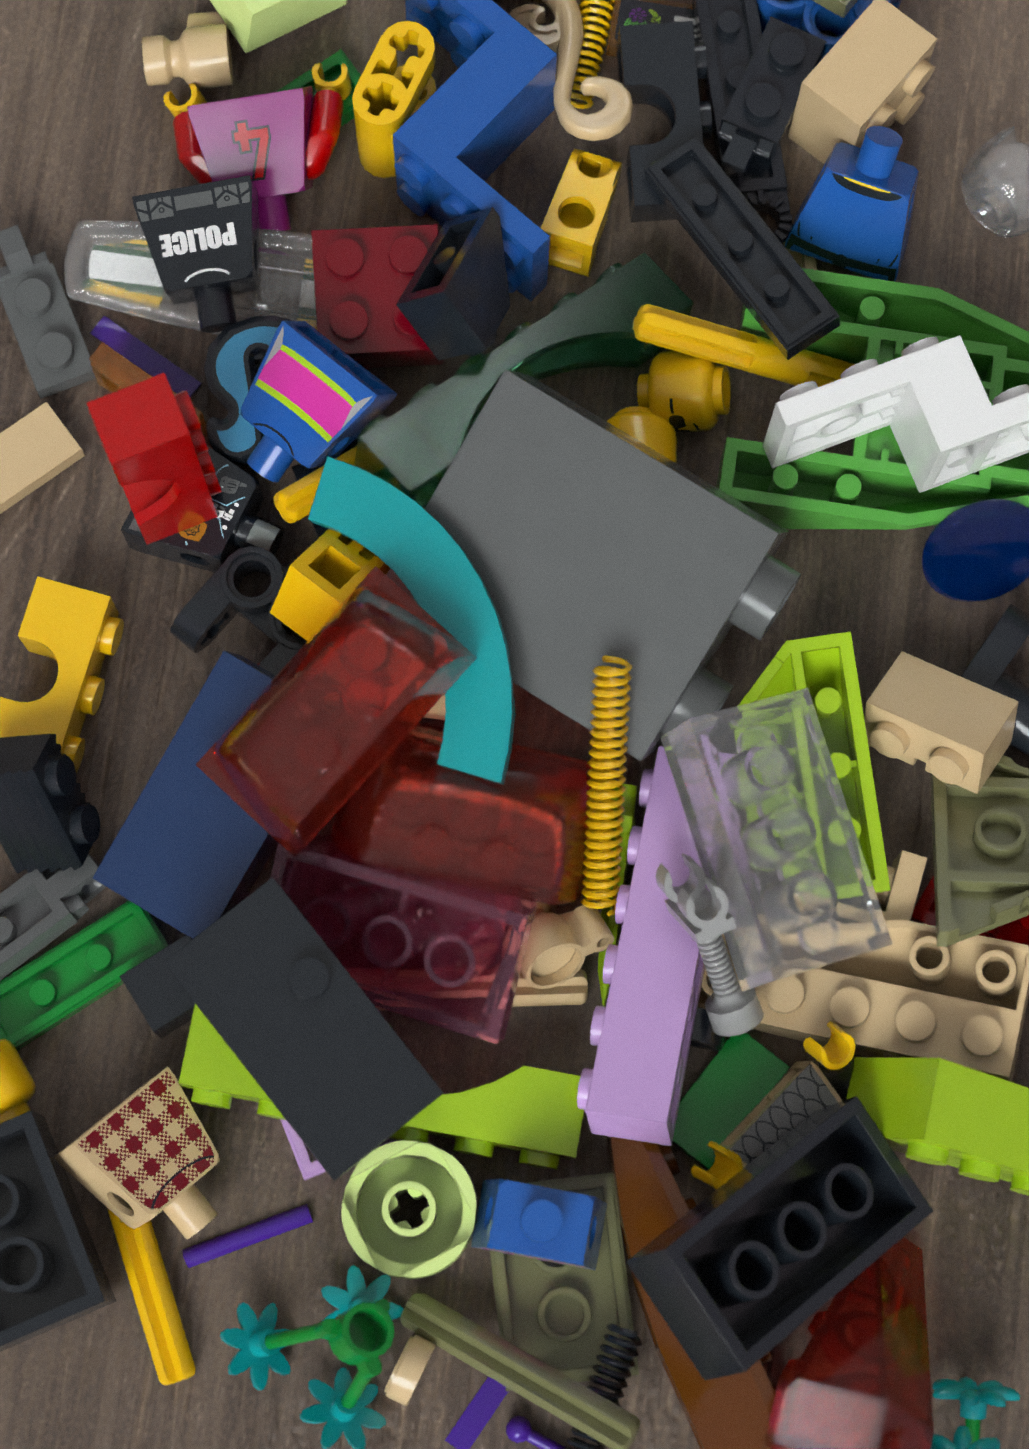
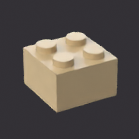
(864, 81)

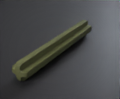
(520, 1372)

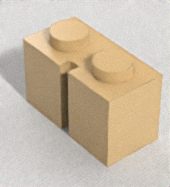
(941, 721)

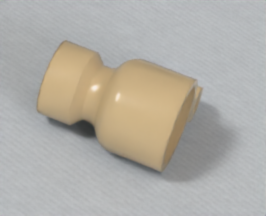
(198, 56)
(561, 943)

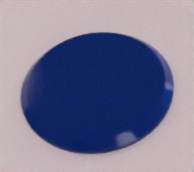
(979, 551)

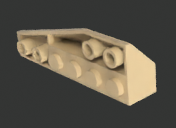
(910, 1000)

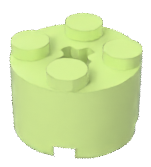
(372, 1200)

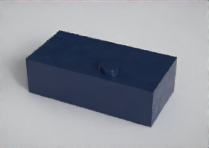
(186, 843)

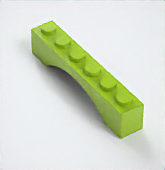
(521, 1112)

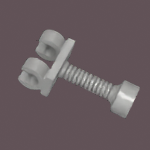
(705, 920)

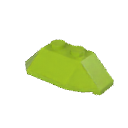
(830, 673)

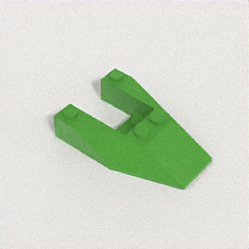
(875, 483)

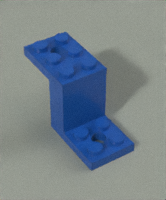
(476, 124)

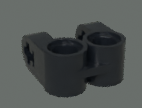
(220, 602)

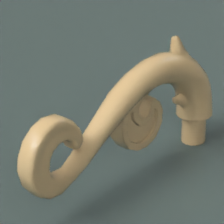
(566, 40)

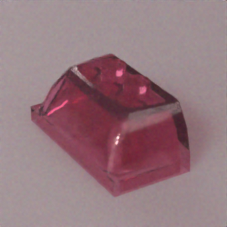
(413, 939)

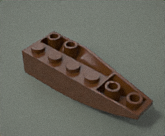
(721, 1410)

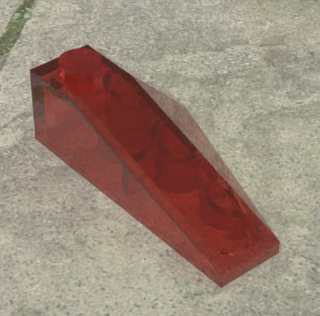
(864, 1367)

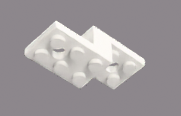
(928, 401)

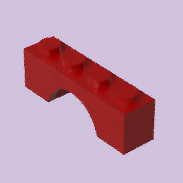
(157, 456)

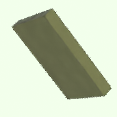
(561, 1308)

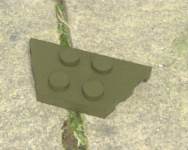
(980, 853)

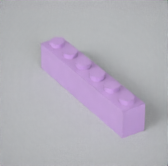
(652, 982)

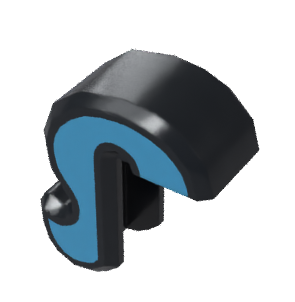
(230, 373)

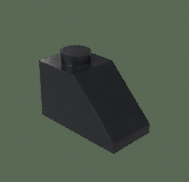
(460, 287)

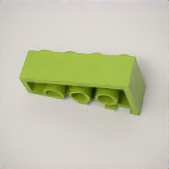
(948, 1115)

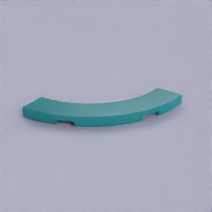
(450, 591)

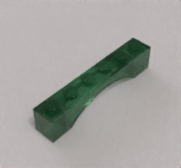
(578, 333)

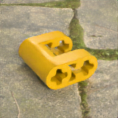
(391, 94)

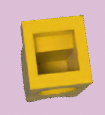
(580, 210)

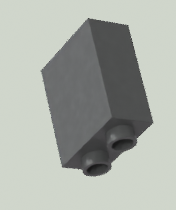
(606, 555)

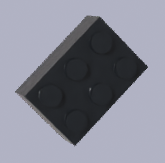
(45, 1246)

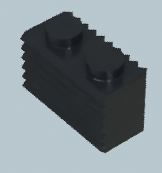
(42, 806)

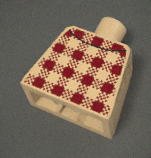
(147, 1158)

